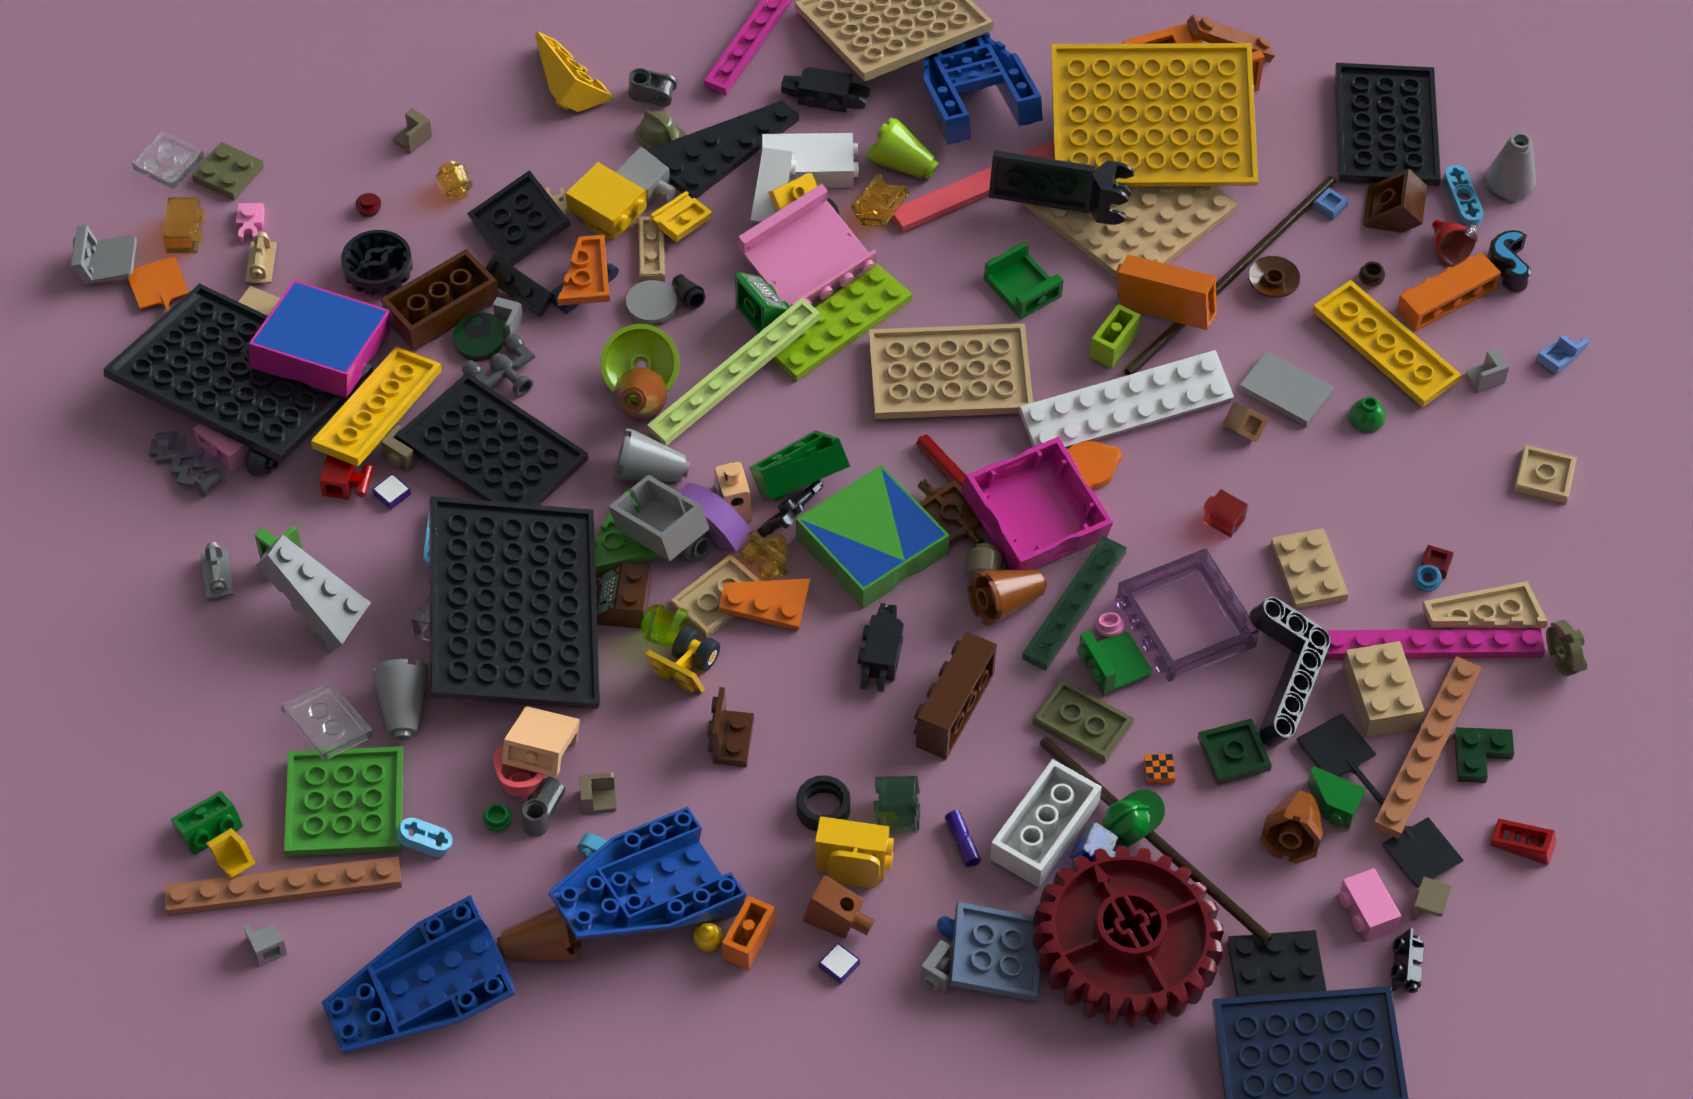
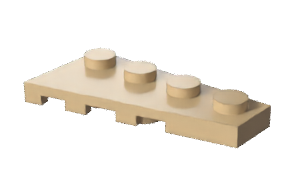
(1488, 608)

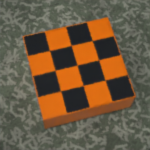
(1159, 768)

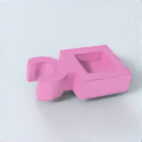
(249, 219)

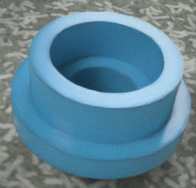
(1431, 571)

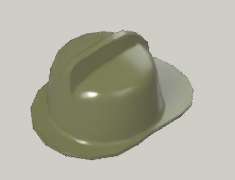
(657, 129)

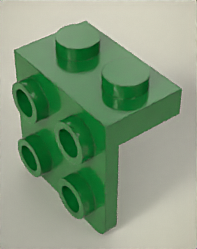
(1113, 661)

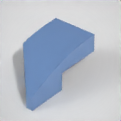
(1561, 354)

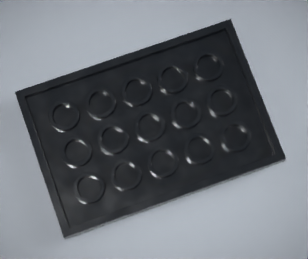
(1386, 122)
(491, 445)

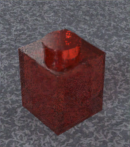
(1225, 512)

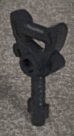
(789, 510)

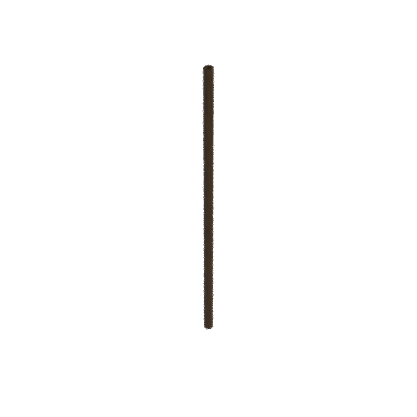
(1235, 271)

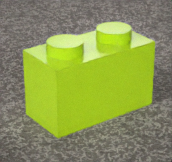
(1115, 336)

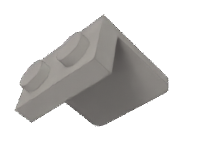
(102, 259)

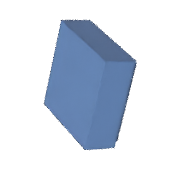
(1330, 203)

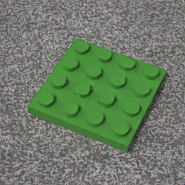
(344, 802)

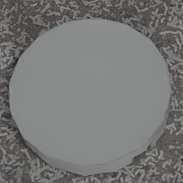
(651, 302)

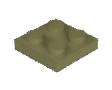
(227, 170)

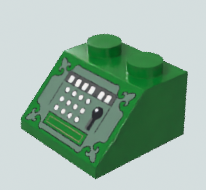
(757, 300)

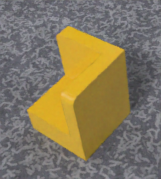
(230, 853)

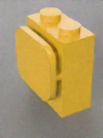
(606, 201)
(853, 851)

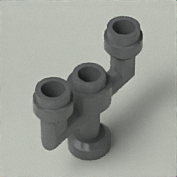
(505, 367)

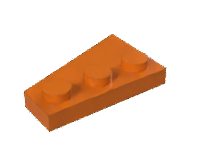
(587, 273)
(767, 602)

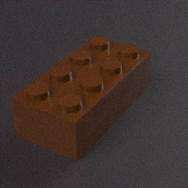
(440, 299)
(955, 695)

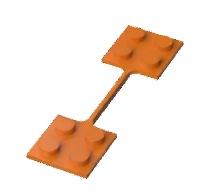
(158, 283)

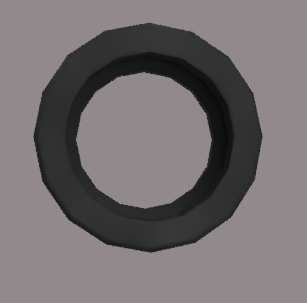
(822, 784)

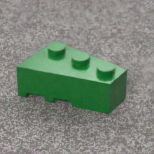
(799, 464)

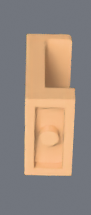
(539, 741)

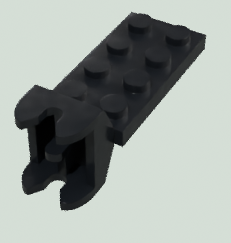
(1061, 184)

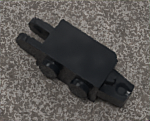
(826, 90)
(882, 647)

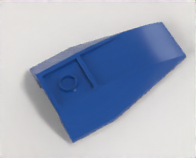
(422, 981)

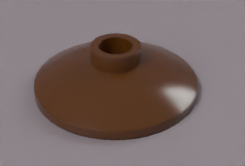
(1274, 276)

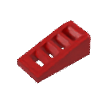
(1521, 848)

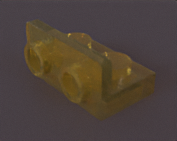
(878, 202)

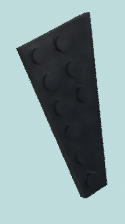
(714, 152)

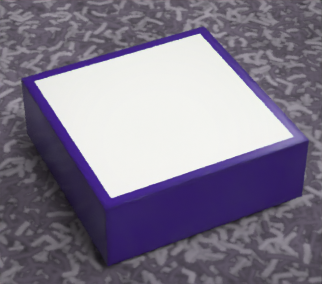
(391, 491)
(839, 963)

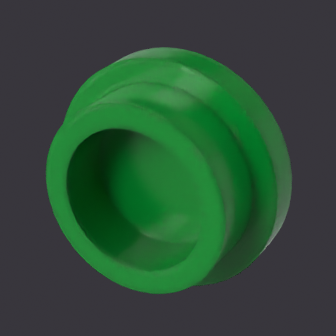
(497, 817)

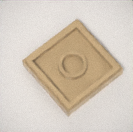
(1545, 474)

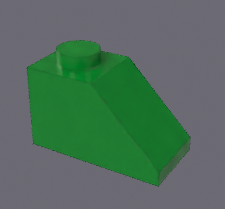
(1336, 797)

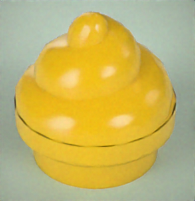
(708, 937)

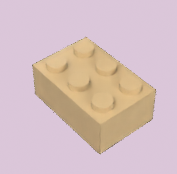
(1382, 689)

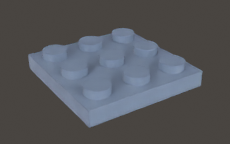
(994, 952)

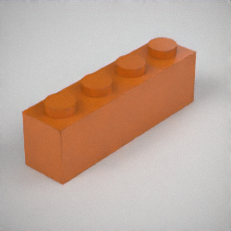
(1448, 291)

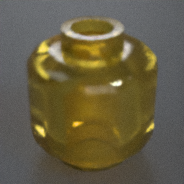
(454, 180)

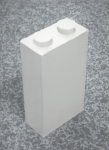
(824, 154)

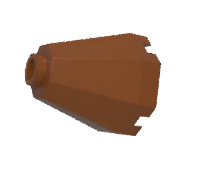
(1294, 828)

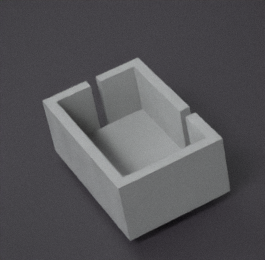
(665, 518)

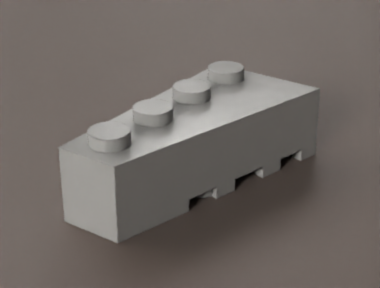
(314, 591)

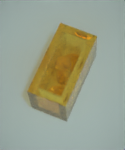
(183, 225)

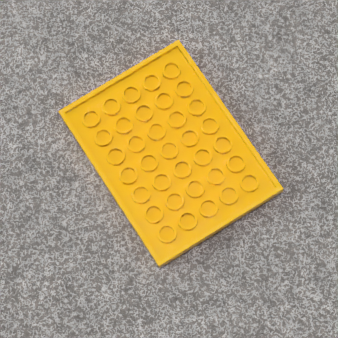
(1160, 108)

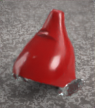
(1453, 242)

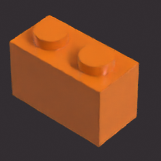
(748, 933)

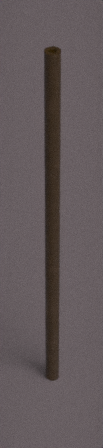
(1161, 845)

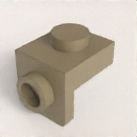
(396, 452)

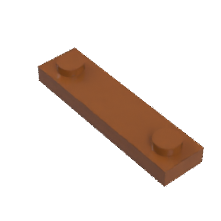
(1214, 32)

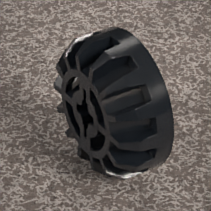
(370, 258)

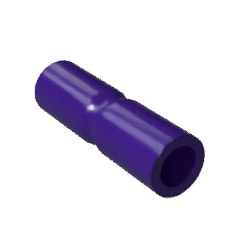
(962, 837)

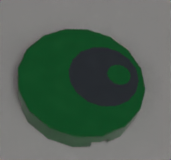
(479, 336)

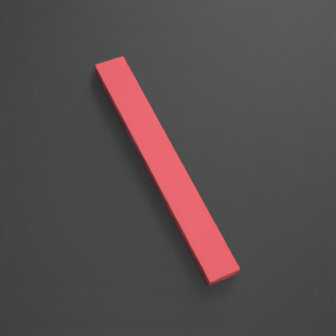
(954, 195)

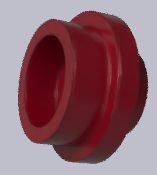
(368, 204)

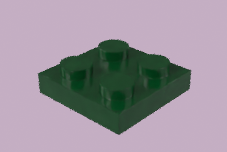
(1234, 751)

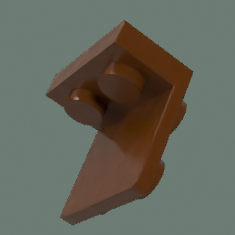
(729, 733)

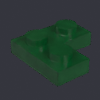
(1476, 745)

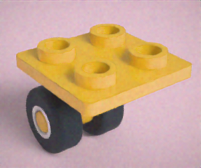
(689, 652)

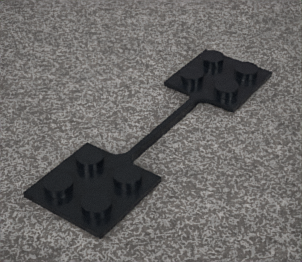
(1421, 847)

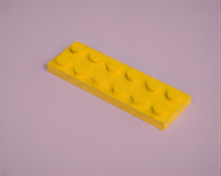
(1386, 343)
(376, 406)

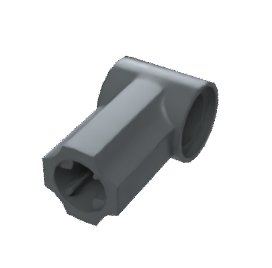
(542, 805)

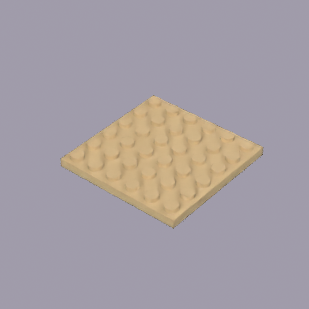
(892, 33)
(1156, 227)

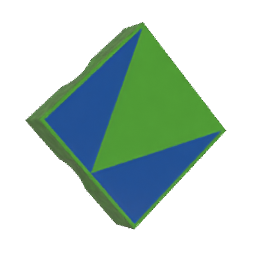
(872, 536)

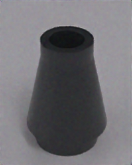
(690, 293)

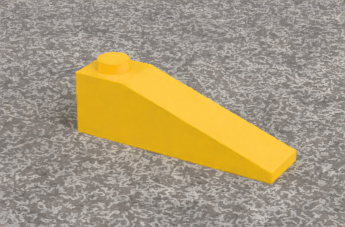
(569, 79)

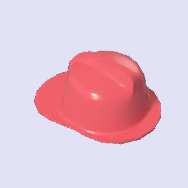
(514, 780)

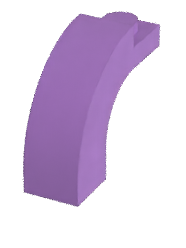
(725, 524)

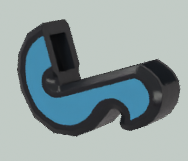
(1504, 257)

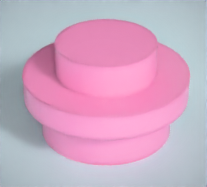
(1110, 624)

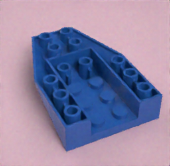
(647, 882)

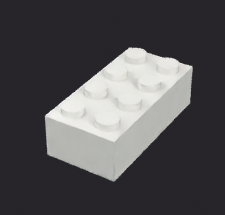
(1045, 823)

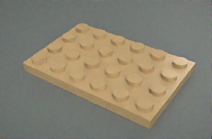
(949, 371)

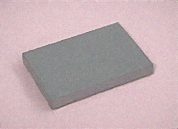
(1286, 388)

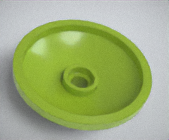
(639, 344)

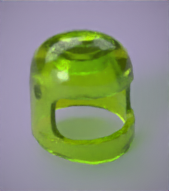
(663, 626)

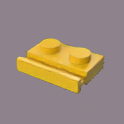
(681, 216)

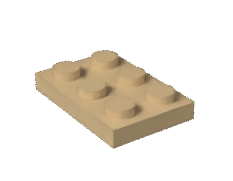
(1309, 569)

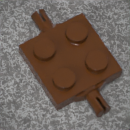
(951, 511)

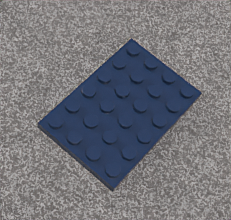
(1310, 1045)

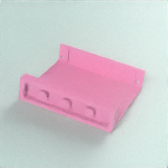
(805, 249)

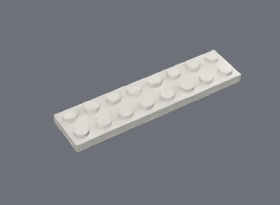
(1129, 401)

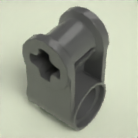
(650, 86)

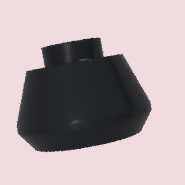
(259, 464)

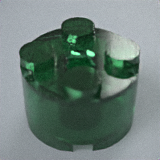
(898, 803)

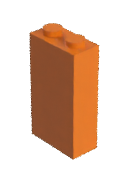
(1167, 291)

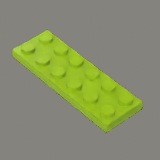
(843, 320)

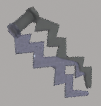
(210, 465)

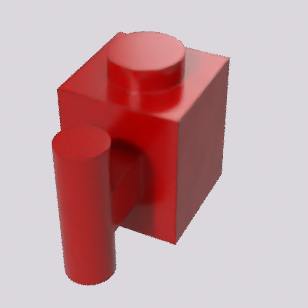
(340, 477)

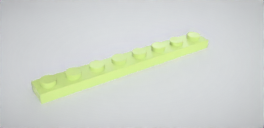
(733, 371)

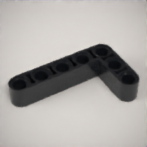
(1308, 649)

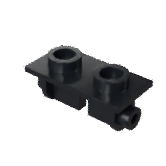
(1407, 950)

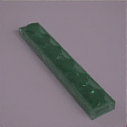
(1074, 603)

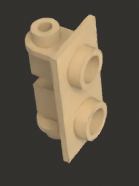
(261, 259)

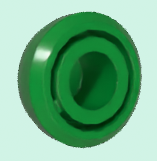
(1367, 414)

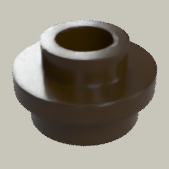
(1372, 273)

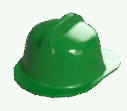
(1134, 816)

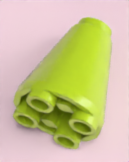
(901, 151)

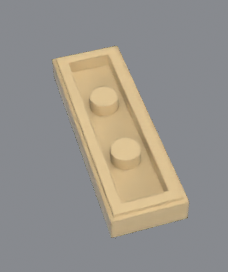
(651, 251)

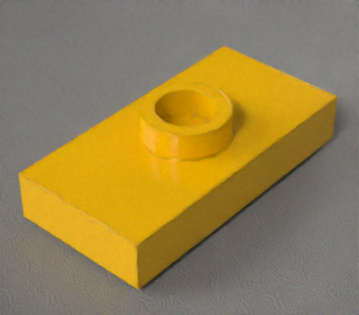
(792, 191)

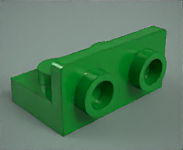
(206, 821)

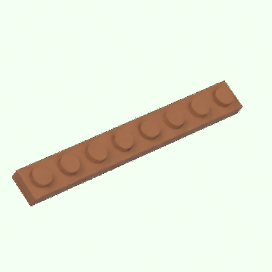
(1427, 748)
(282, 885)

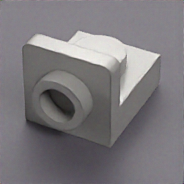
(935, 966)

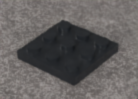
(519, 218)
(1282, 966)

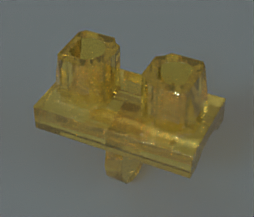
(770, 550)

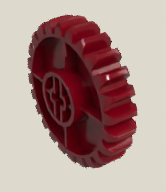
(1127, 936)

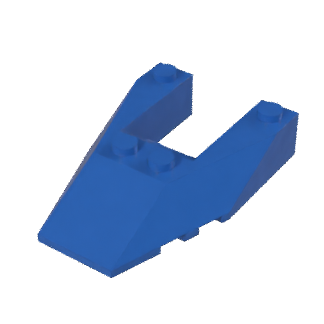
(975, 66)

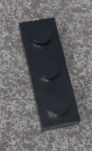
(520, 286)

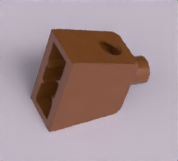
(836, 909)

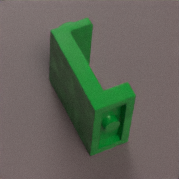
(1022, 281)

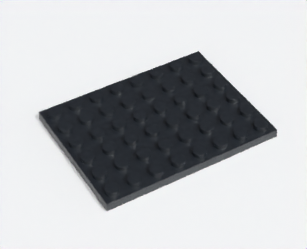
(200, 368)
(513, 603)

